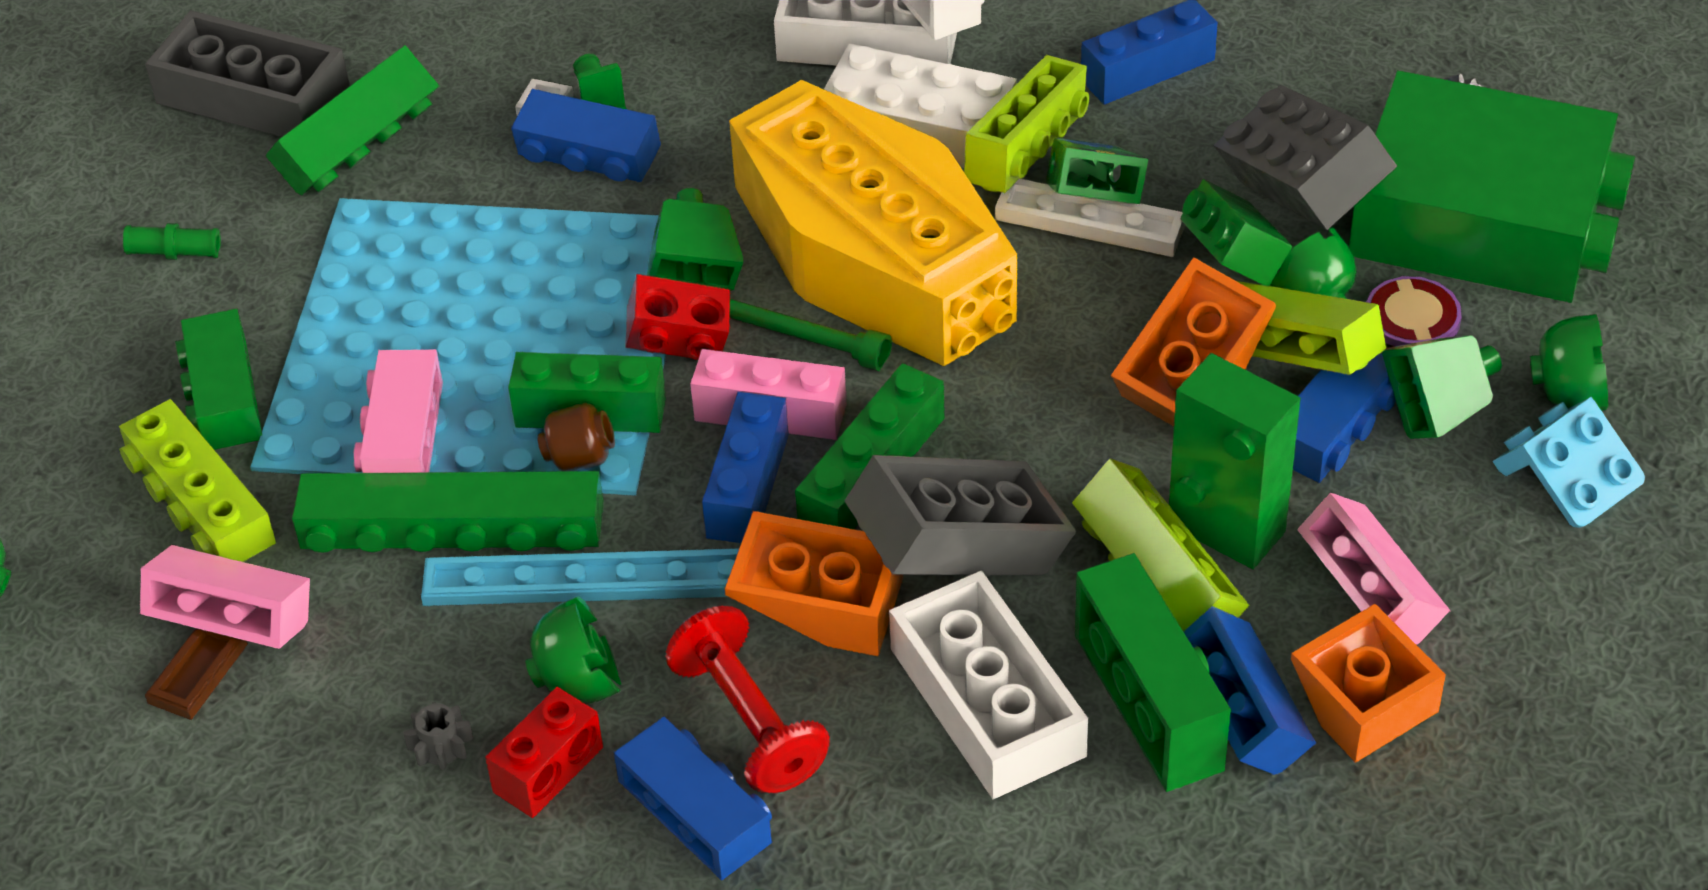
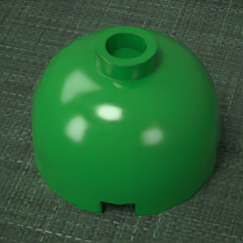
(1318, 266)
(1572, 362)
(569, 651)

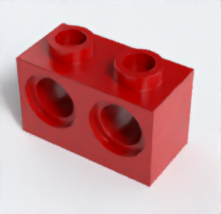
(676, 317)
(544, 752)

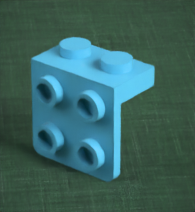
(1575, 460)

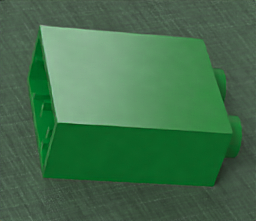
(1493, 187)

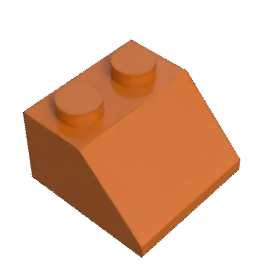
(1368, 682)

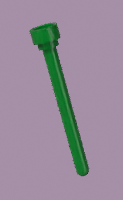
(864, 347)

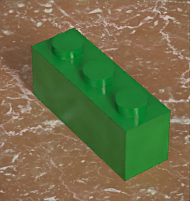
(1235, 232)
(219, 379)
(622, 386)

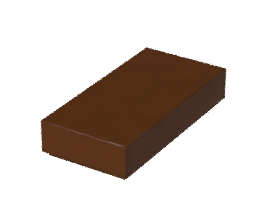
(194, 672)

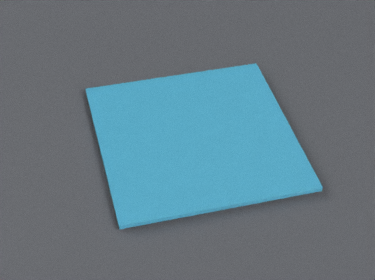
(476, 292)

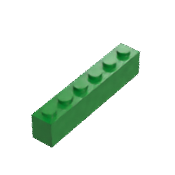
(448, 510)

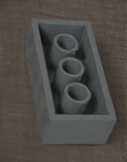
(245, 73)
(1305, 155)
(958, 516)

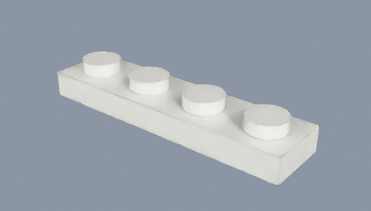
(1094, 219)

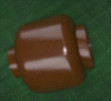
(576, 437)

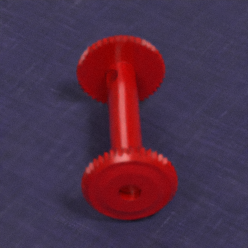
(784, 752)

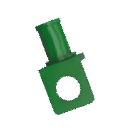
(599, 83)

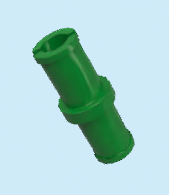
(171, 241)

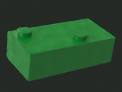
(1233, 459)
(1152, 672)

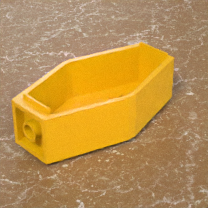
(864, 249)

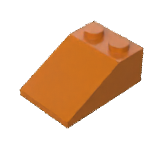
(1196, 318)
(815, 581)

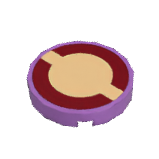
(1416, 310)

